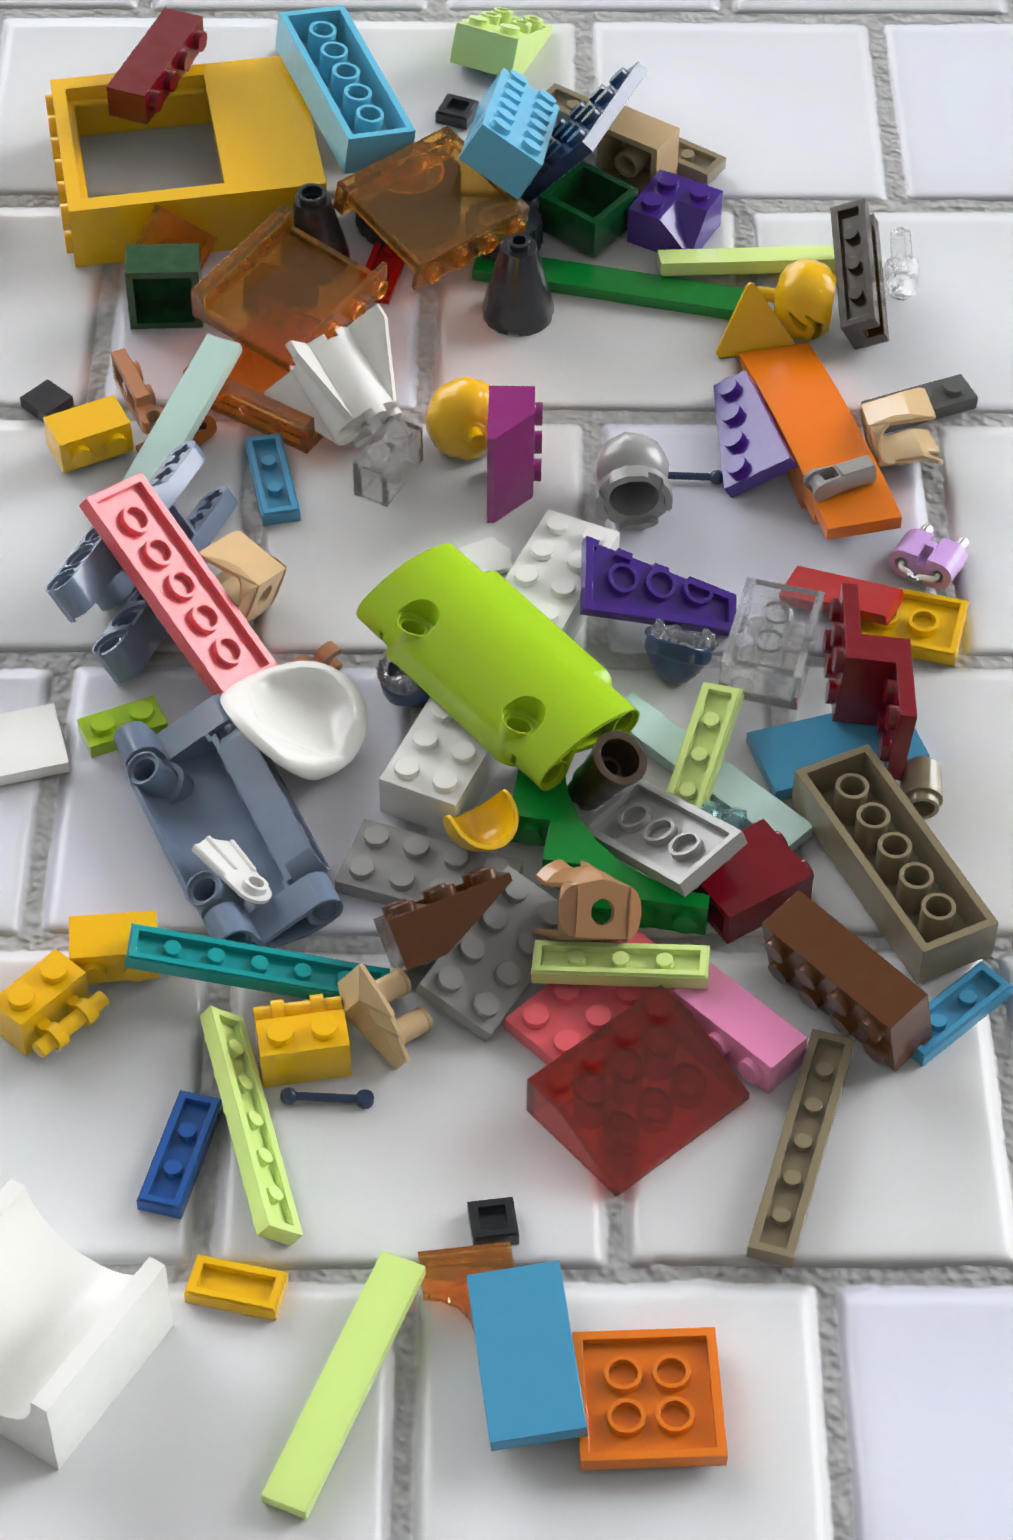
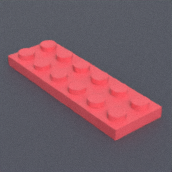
(176, 583)

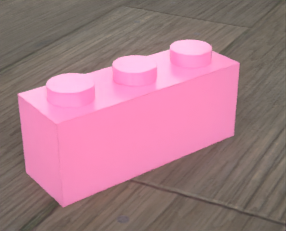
(745, 1030)

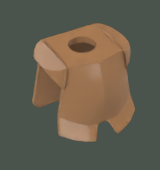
(579, 892)

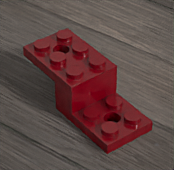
(870, 680)

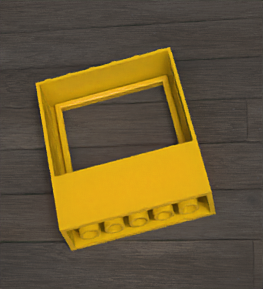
(260, 140)

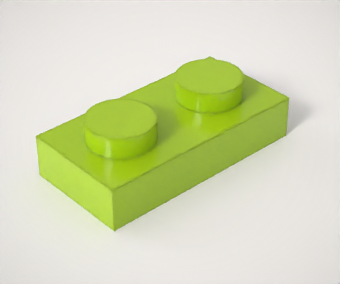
(100, 727)

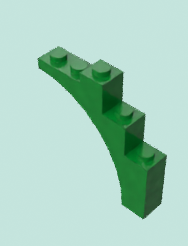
(553, 822)

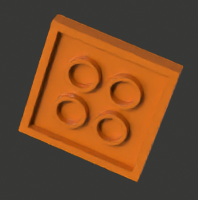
(650, 1398)

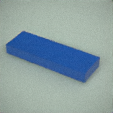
(180, 1154)

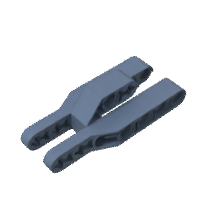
(96, 576)

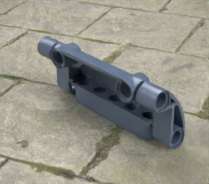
(213, 782)

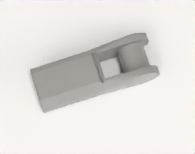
(840, 478)

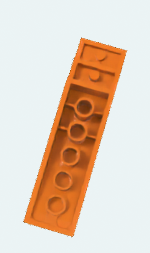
(819, 435)

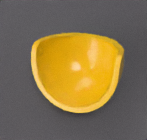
(485, 826)

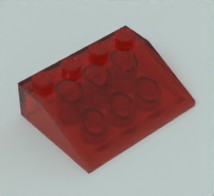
(635, 1091)

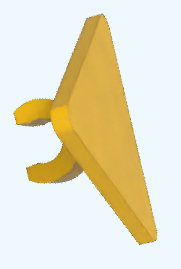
(752, 326)

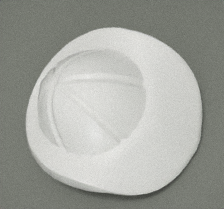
(300, 716)

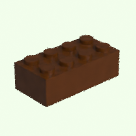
(846, 981)

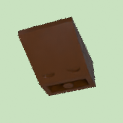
(434, 925)

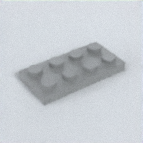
(664, 836)
(400, 864)
(493, 959)

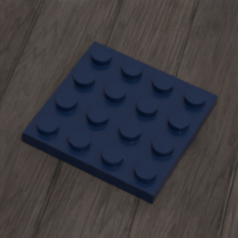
(586, 126)

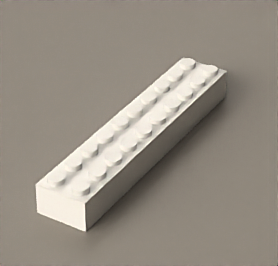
(439, 762)

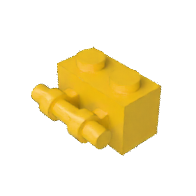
(48, 1006)
(302, 1041)

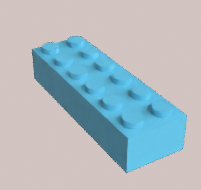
(342, 86)
(510, 132)

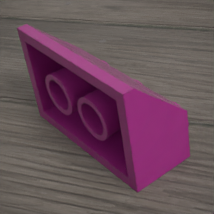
(512, 448)

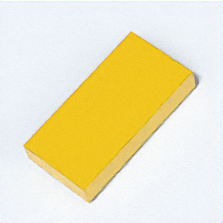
(236, 1287)

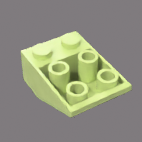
(498, 41)

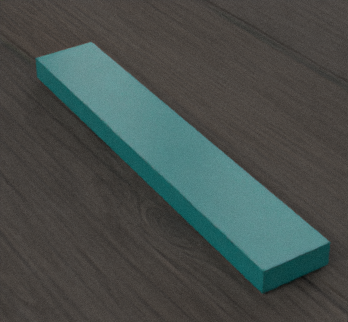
(236, 963)

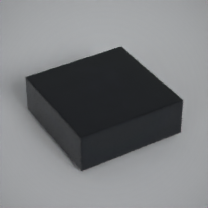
(456, 111)
(46, 400)
(493, 1221)

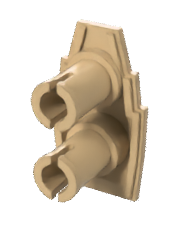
(369, 1009)

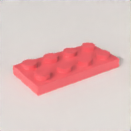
(569, 1013)

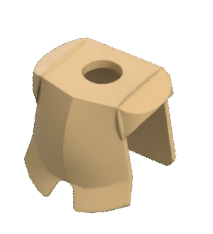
(905, 446)
(246, 572)

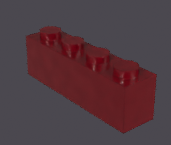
(156, 66)

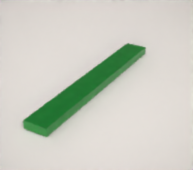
(631, 287)

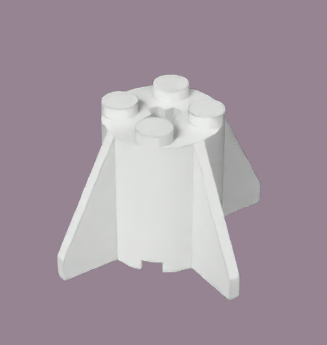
(343, 380)

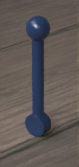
(715, 476)
(363, 1099)

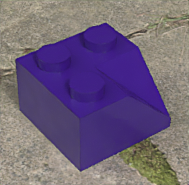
(674, 213)

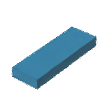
(272, 479)
(961, 1008)

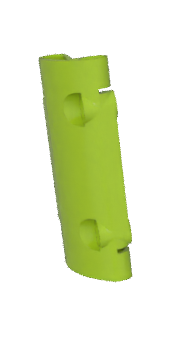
(495, 663)

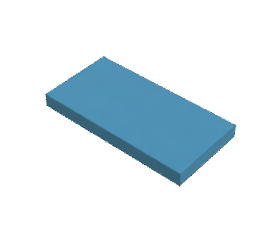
(800, 743)
(526, 1356)

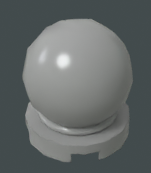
(632, 481)

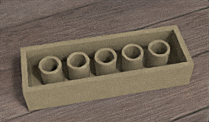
(894, 863)

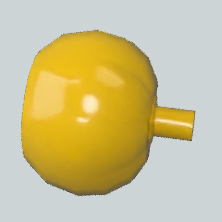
(803, 298)
(459, 418)

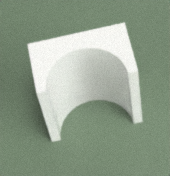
(67, 1331)

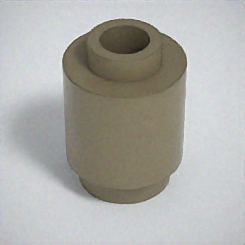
(923, 785)

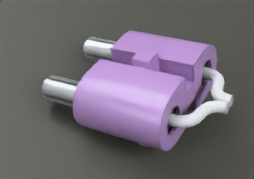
(933, 562)

